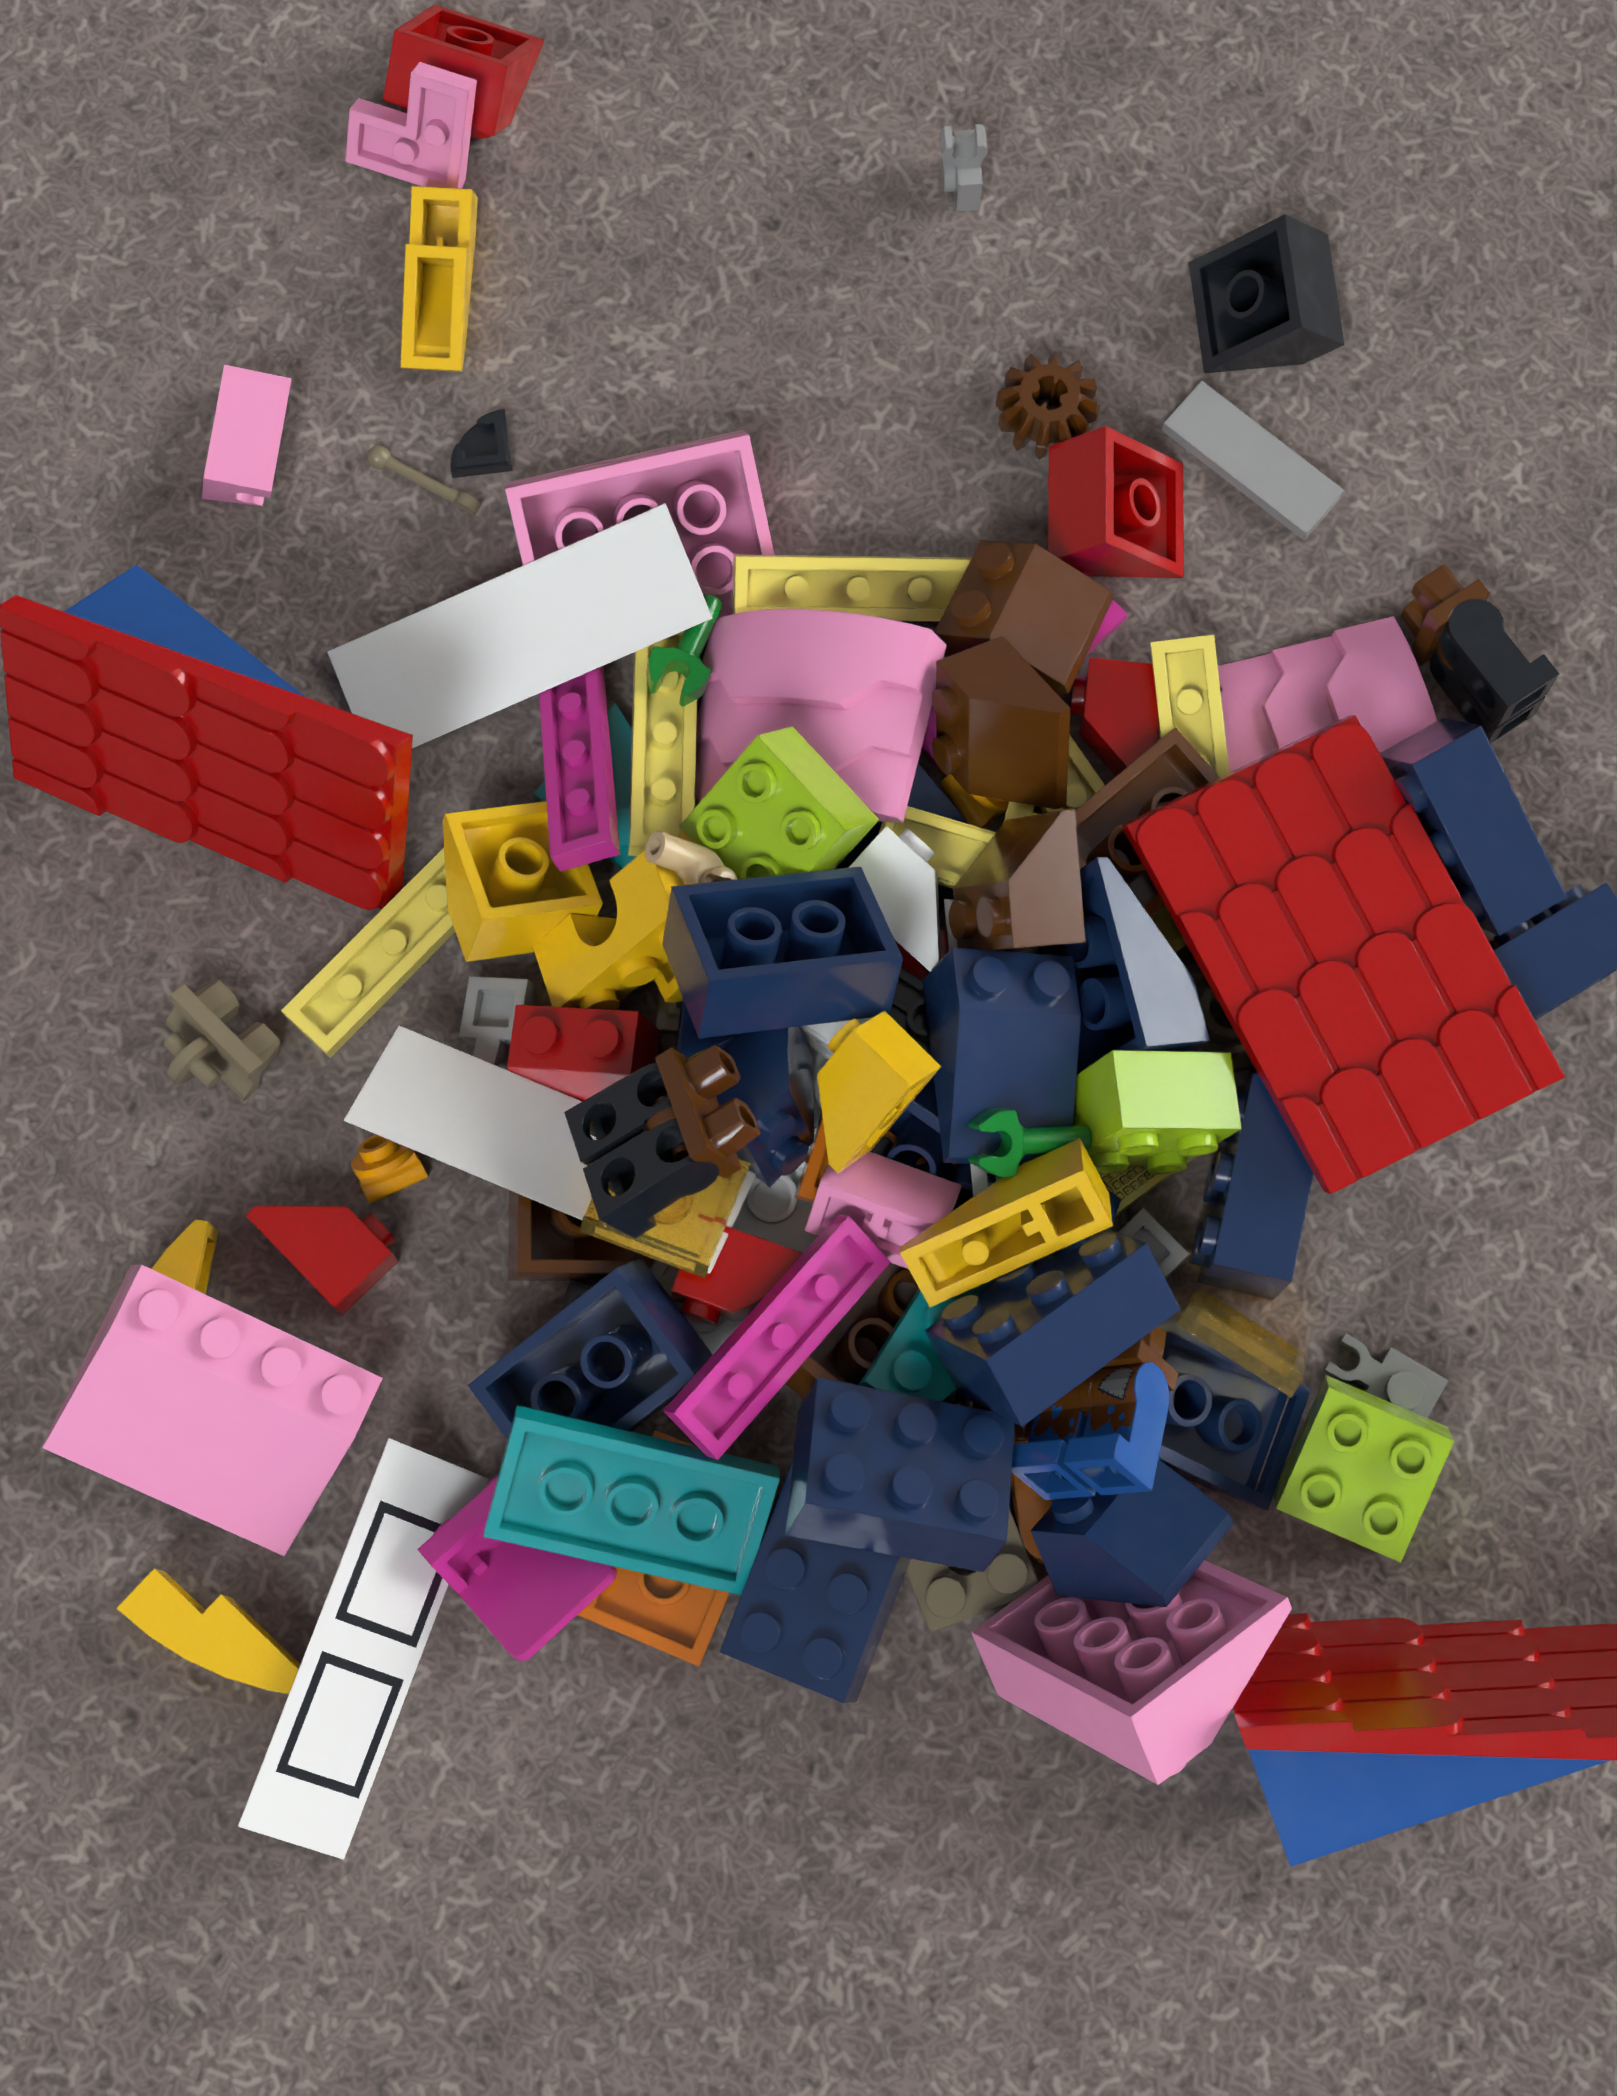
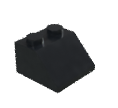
(1267, 299)

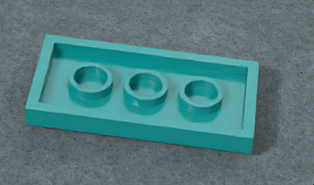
(630, 1501)

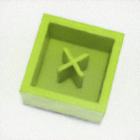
(779, 811)
(1156, 1108)
(1363, 1468)

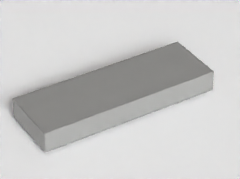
(1252, 460)

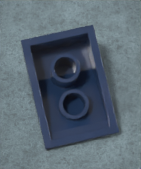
(1128, 975)
(1003, 1039)
(1225, 1421)

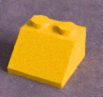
(504, 882)

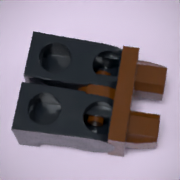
(1474, 655)
(660, 1136)

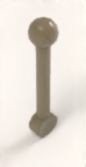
(380, 458)

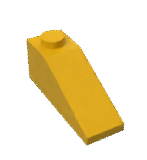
(1011, 1224)

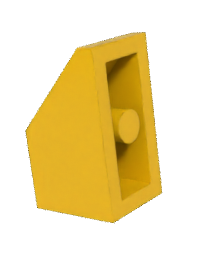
(868, 1085)

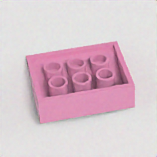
(704, 482)
(211, 1410)
(1134, 1676)

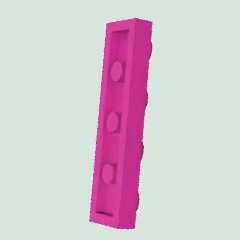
(579, 771)
(777, 1337)

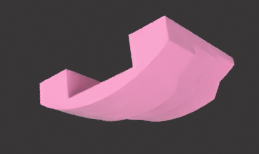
(839, 678)
(1317, 682)

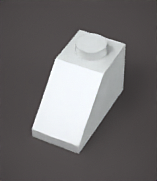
(905, 891)

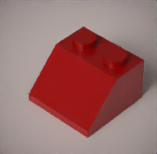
(470, 47)
(1115, 507)
(580, 1047)

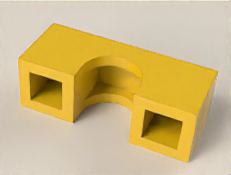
(603, 959)

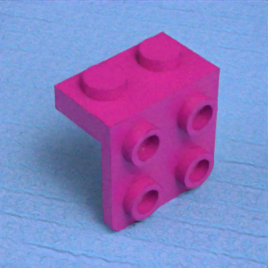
(512, 1588)

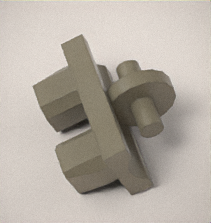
(209, 1048)

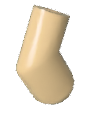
(689, 860)

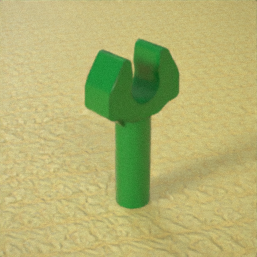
(685, 658)
(1019, 1140)

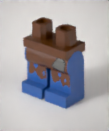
(1101, 1427)

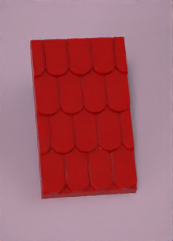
(191, 736)
(1342, 953)
(1410, 1722)

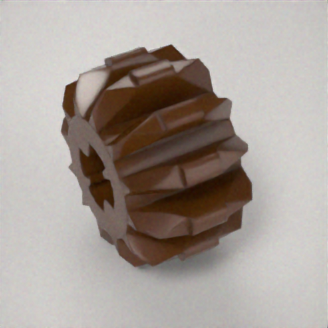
(1049, 382)

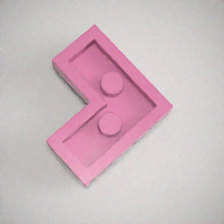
(425, 143)

